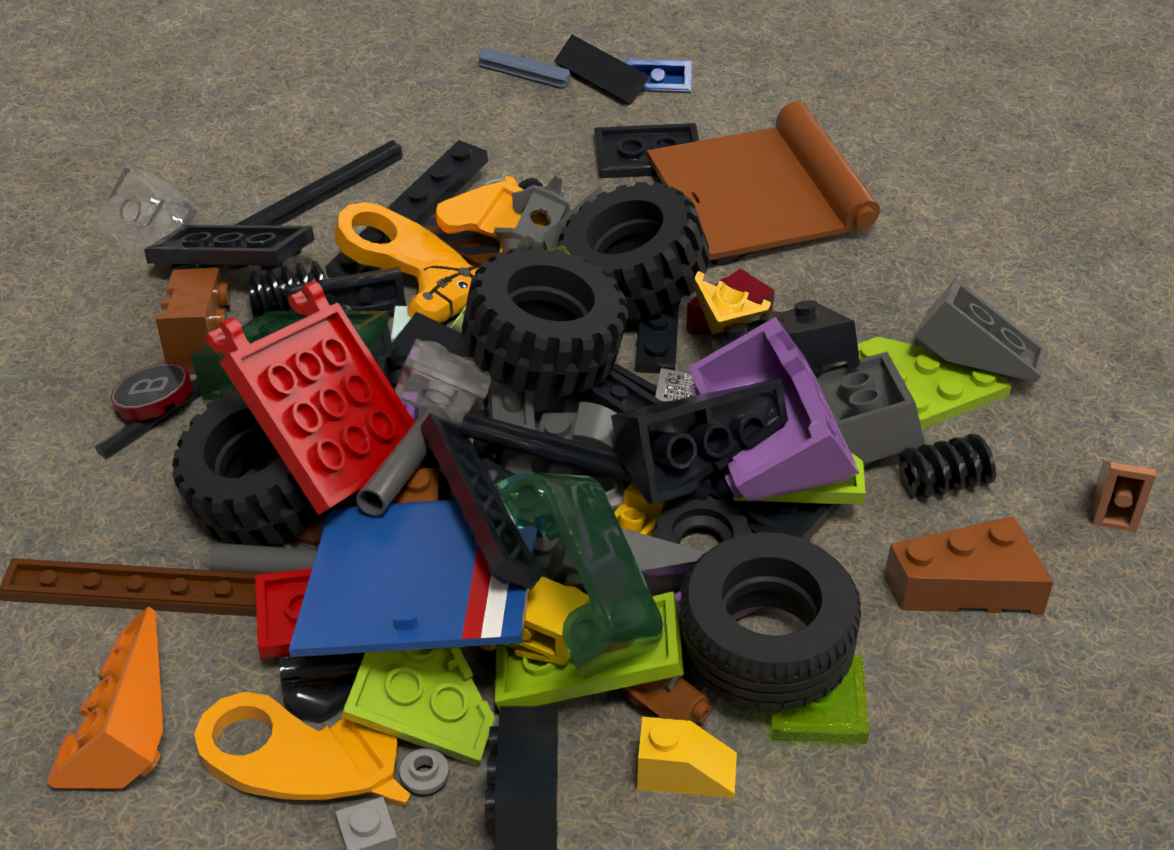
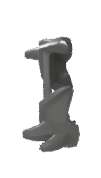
(532, 201)

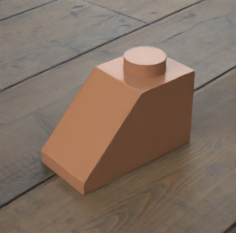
(1121, 495)

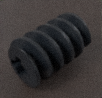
(271, 290)
(944, 463)

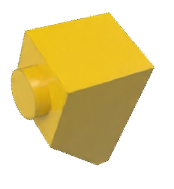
(684, 759)

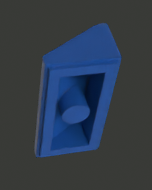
(664, 74)

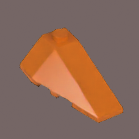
(122, 716)

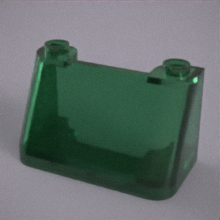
(622, 611)

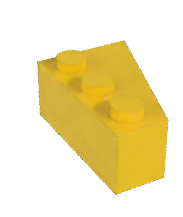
(544, 620)

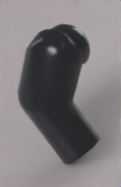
(314, 703)

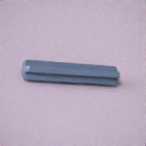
(524, 68)

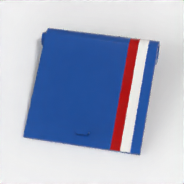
(405, 584)

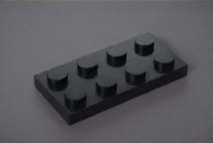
(230, 246)

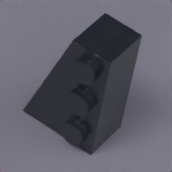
(816, 330)
(523, 778)

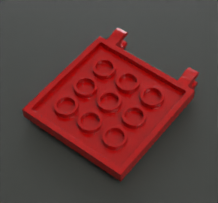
(316, 397)

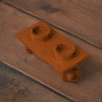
(680, 703)

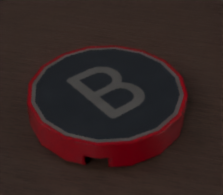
(150, 390)

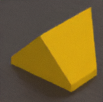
(725, 305)

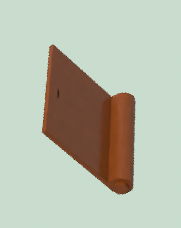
(768, 185)

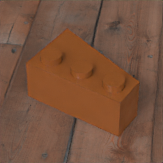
(191, 313)
(969, 568)

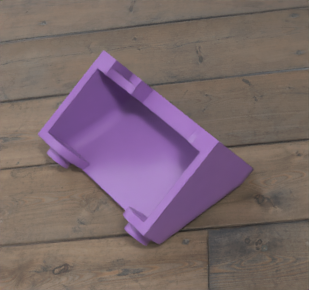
(802, 451)

